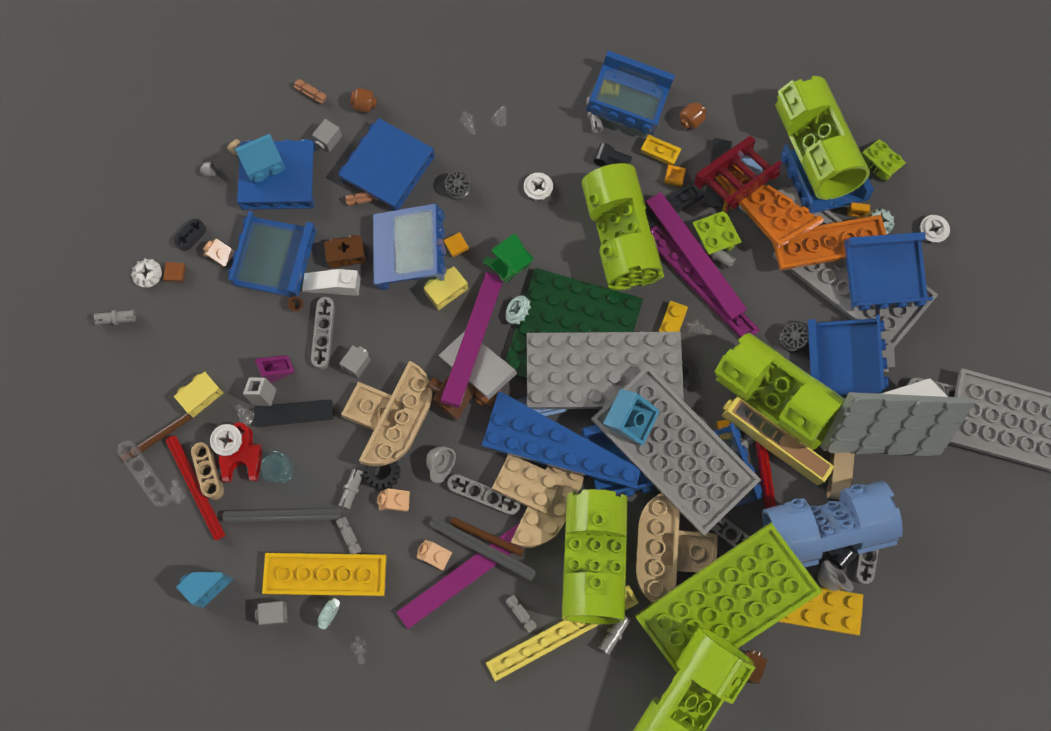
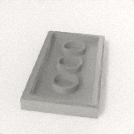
(489, 371)

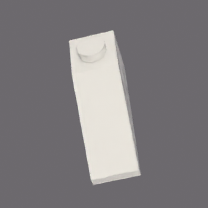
(332, 282)

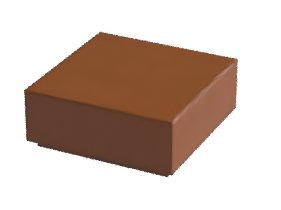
(174, 272)

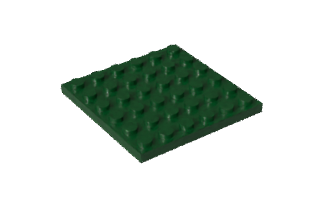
(570, 306)

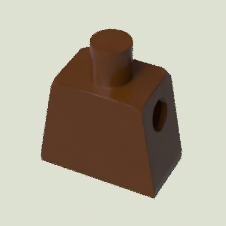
(453, 412)

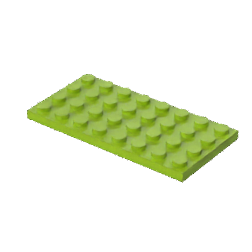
(732, 596)

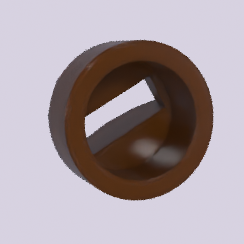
(291, 304)

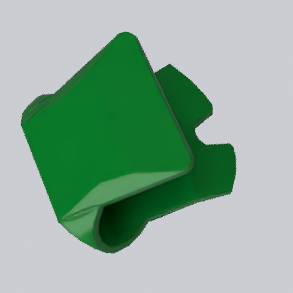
(510, 258)

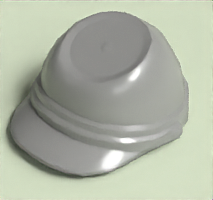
(440, 462)
(833, 578)

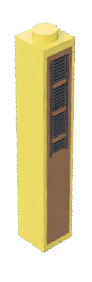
(777, 440)

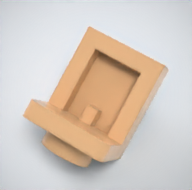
(218, 252)
(393, 500)
(433, 554)

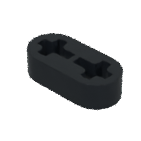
(189, 234)

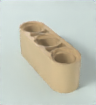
(201, 464)
(841, 474)

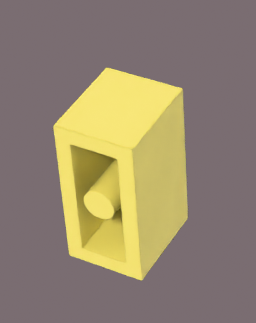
(445, 291)
(198, 394)

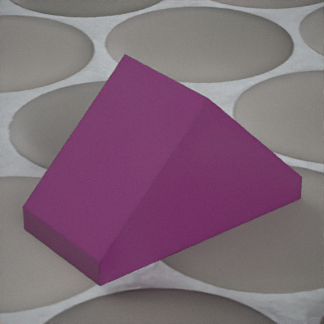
(274, 367)

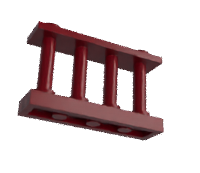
(733, 158)

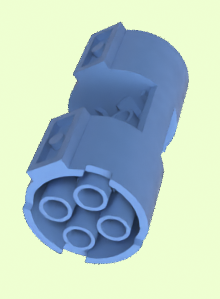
(860, 518)

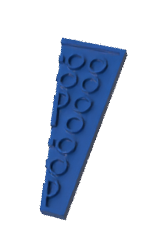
(534, 437)

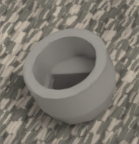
(208, 169)

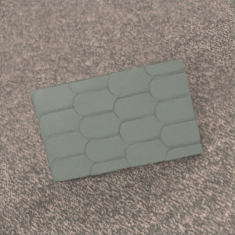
(897, 422)

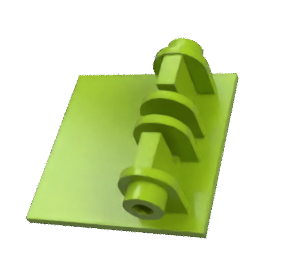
(883, 158)
(717, 233)

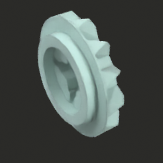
(886, 217)
(518, 304)
(328, 613)

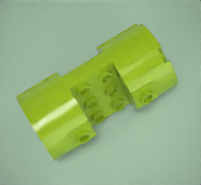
(821, 138)
(618, 209)
(779, 390)
(595, 557)
(708, 676)

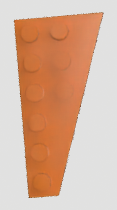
(773, 211)

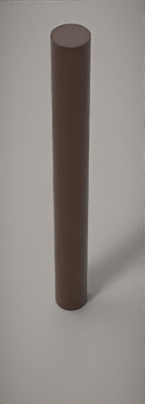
(162, 433)
(487, 536)

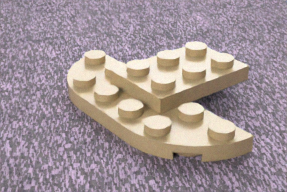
(392, 417)
(542, 493)
(666, 550)

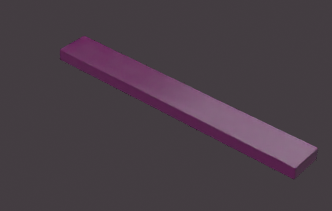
(696, 256)
(674, 258)
(472, 341)
(451, 585)

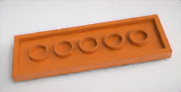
(826, 242)

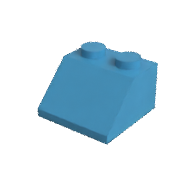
(260, 158)
(631, 416)
(203, 587)

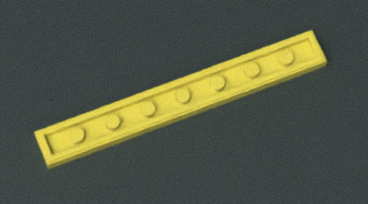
(544, 643)

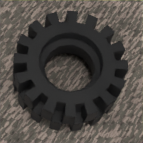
(384, 483)

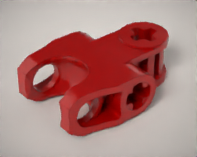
(248, 454)

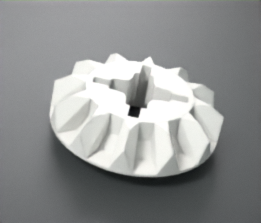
(538, 178)
(937, 222)
(152, 277)
(222, 432)

